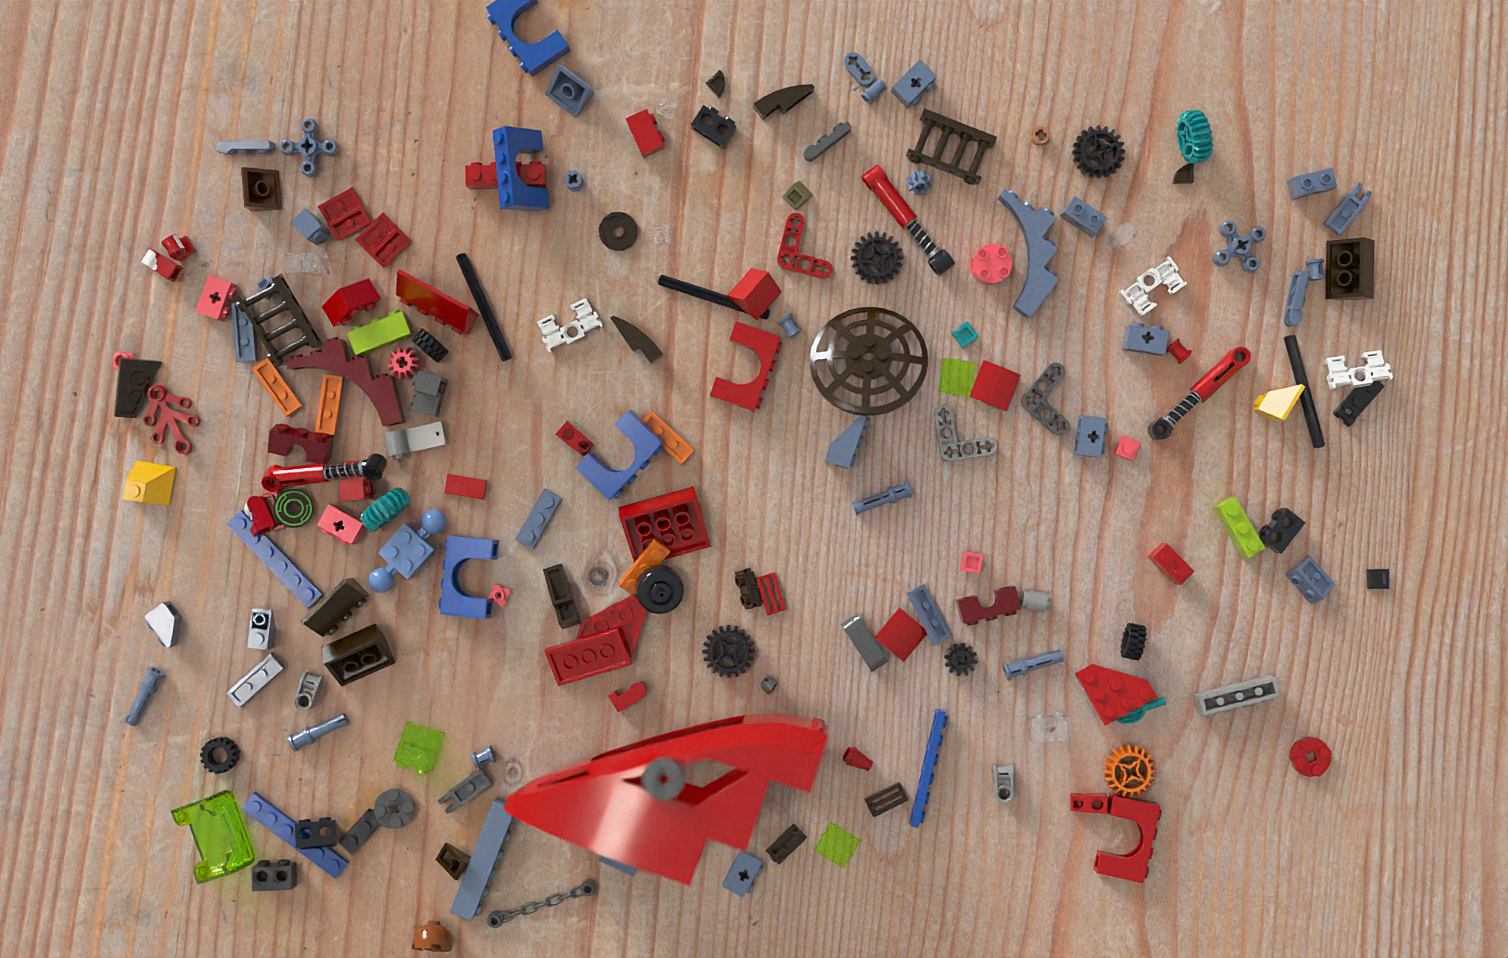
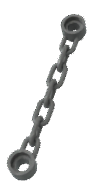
(500, 915)

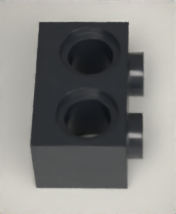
(710, 130)
(1284, 534)
(316, 840)
(275, 880)

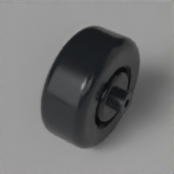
(659, 589)

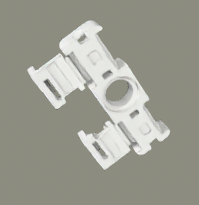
(1165, 272)
(557, 337)
(1375, 366)

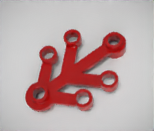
(168, 416)

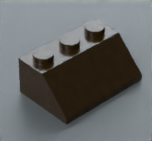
(1350, 269)
(336, 607)
(357, 655)

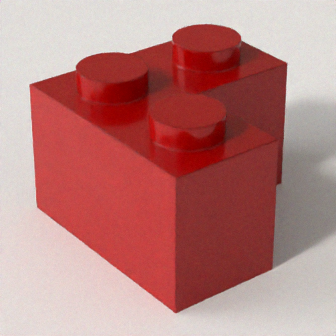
(350, 301)
(356, 487)

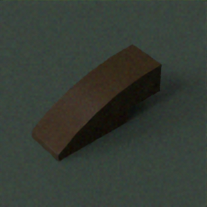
(782, 99)
(637, 339)
(561, 596)

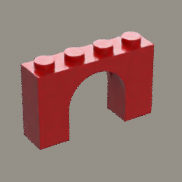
(765, 346)
(1133, 864)

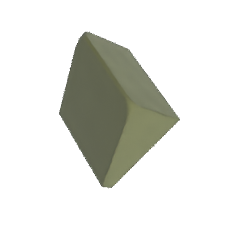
(797, 195)

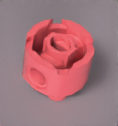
(991, 264)

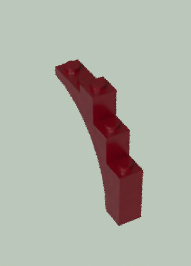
(336, 358)

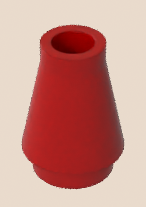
(857, 759)

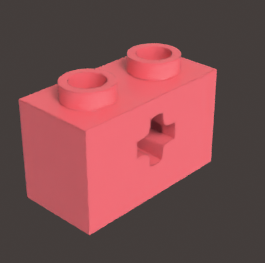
(215, 288)
(335, 515)

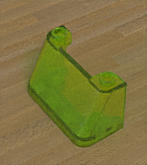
(218, 835)

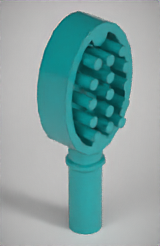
(1137, 714)

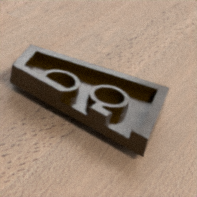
(133, 384)

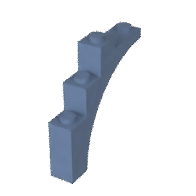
(1039, 251)

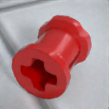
(1178, 351)

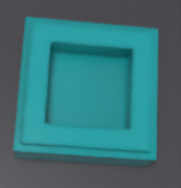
(964, 335)

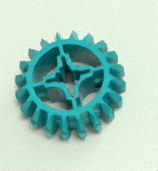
(1194, 136)
(385, 509)

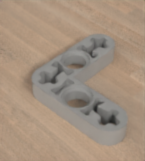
(952, 441)

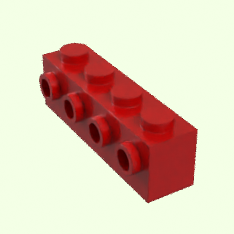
(485, 176)

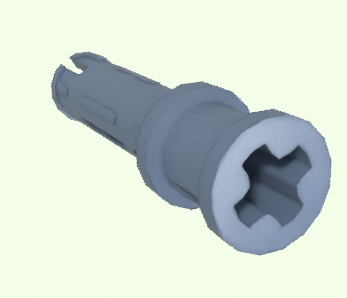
(891, 495)
(1023, 666)
(147, 688)
(309, 735)

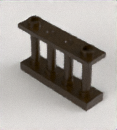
(965, 134)
(288, 303)

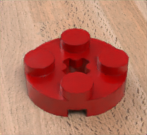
(1300, 761)

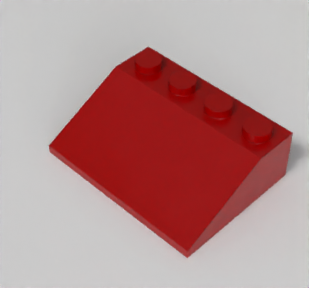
(435, 302)
(668, 518)

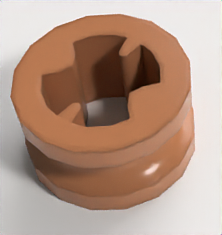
(1044, 131)

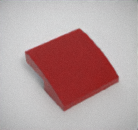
(344, 214)
(382, 239)
(995, 385)
(901, 634)

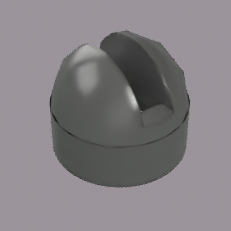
(768, 684)

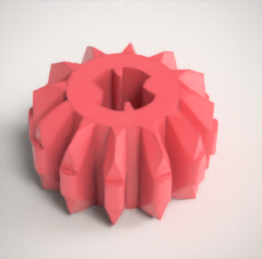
(409, 357)

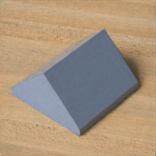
(569, 91)

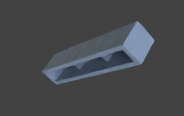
(482, 862)

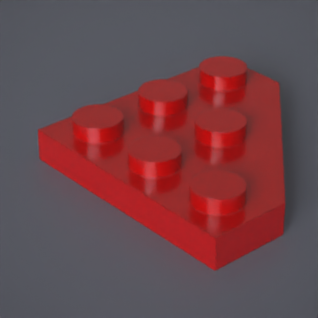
(625, 614)
(1114, 692)

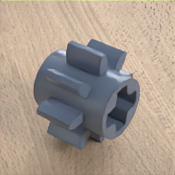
(919, 182)
(265, 283)

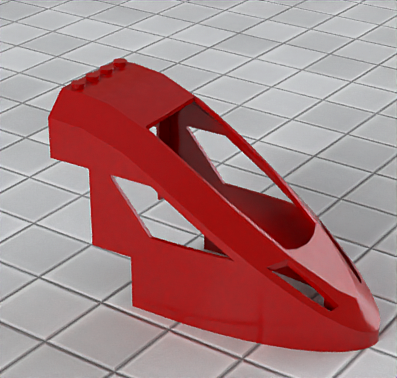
(607, 810)

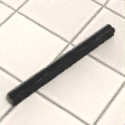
(702, 293)
(483, 307)
(1306, 396)

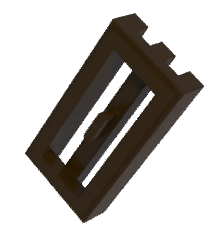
(901, 792)

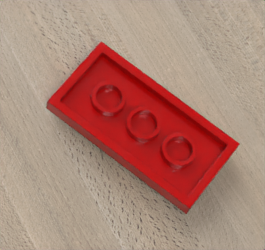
(588, 656)

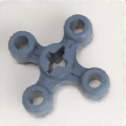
(304, 143)
(1234, 240)

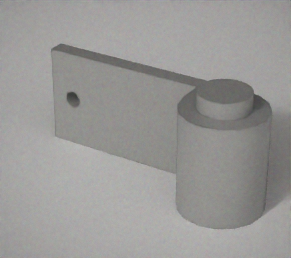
(414, 439)

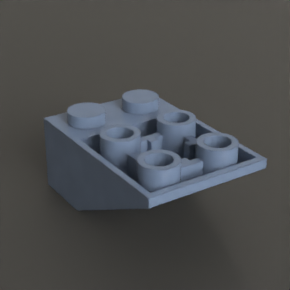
(843, 447)

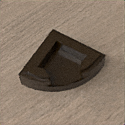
(717, 83)
(1184, 175)

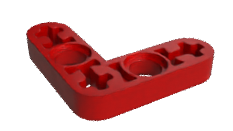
(791, 251)

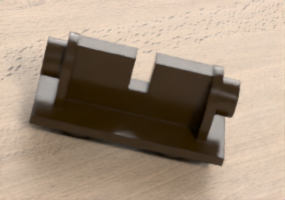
(749, 597)
(786, 844)

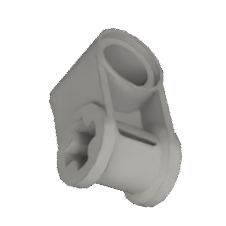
(309, 690)
(1003, 778)

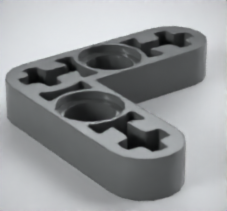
(1040, 404)

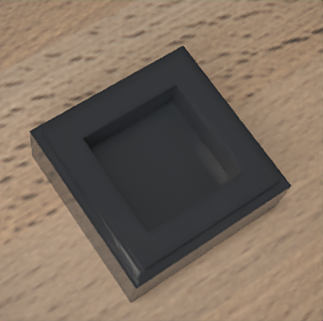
(1377, 578)

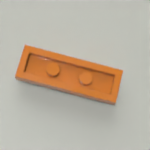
(277, 387)
(329, 404)
(673, 444)
(652, 556)

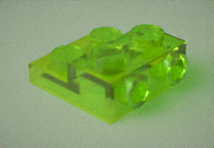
(418, 748)

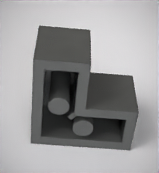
(429, 393)

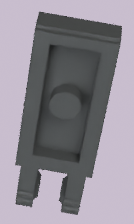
(826, 142)
(467, 789)

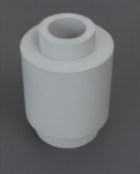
(1035, 601)

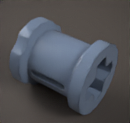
(575, 175)
(1315, 269)
(789, 326)
(483, 757)

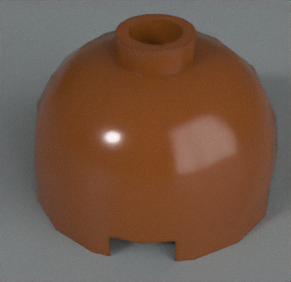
(432, 938)

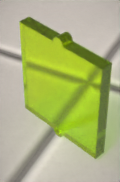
(956, 377)
(837, 845)

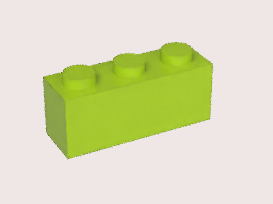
(380, 333)
(1238, 527)

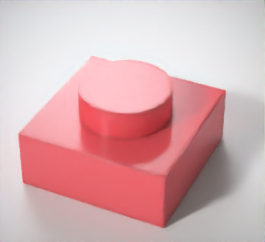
(1127, 448)
(971, 562)

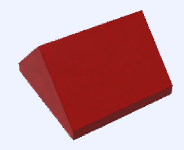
(755, 292)

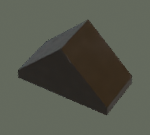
(453, 860)

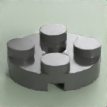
(673, 772)
(382, 809)

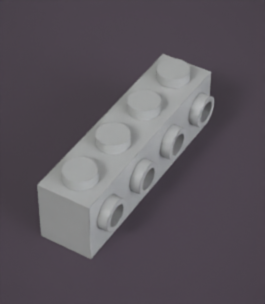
(1235, 695)

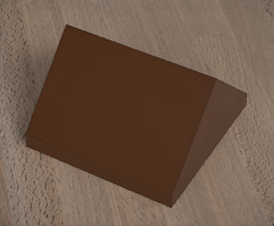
(261, 189)

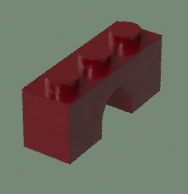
(317, 445)
(1005, 602)

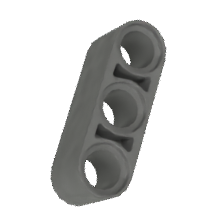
(864, 643)

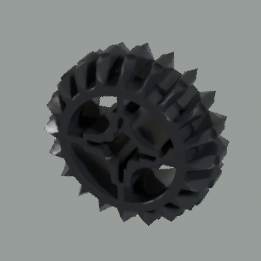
(1094, 136)
(879, 267)
(715, 661)

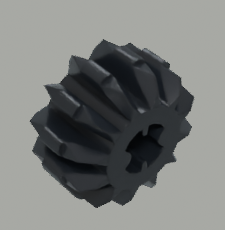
(960, 652)

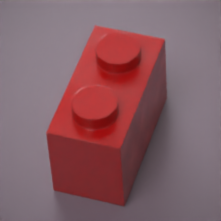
(644, 132)
(1170, 563)

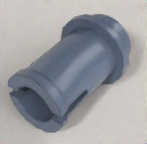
(873, 91)

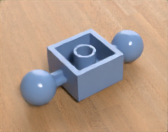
(407, 550)

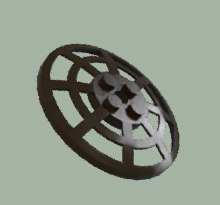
(869, 369)

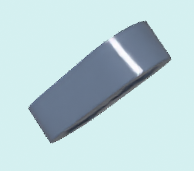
(863, 66)

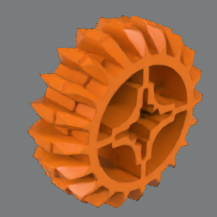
(1139, 755)

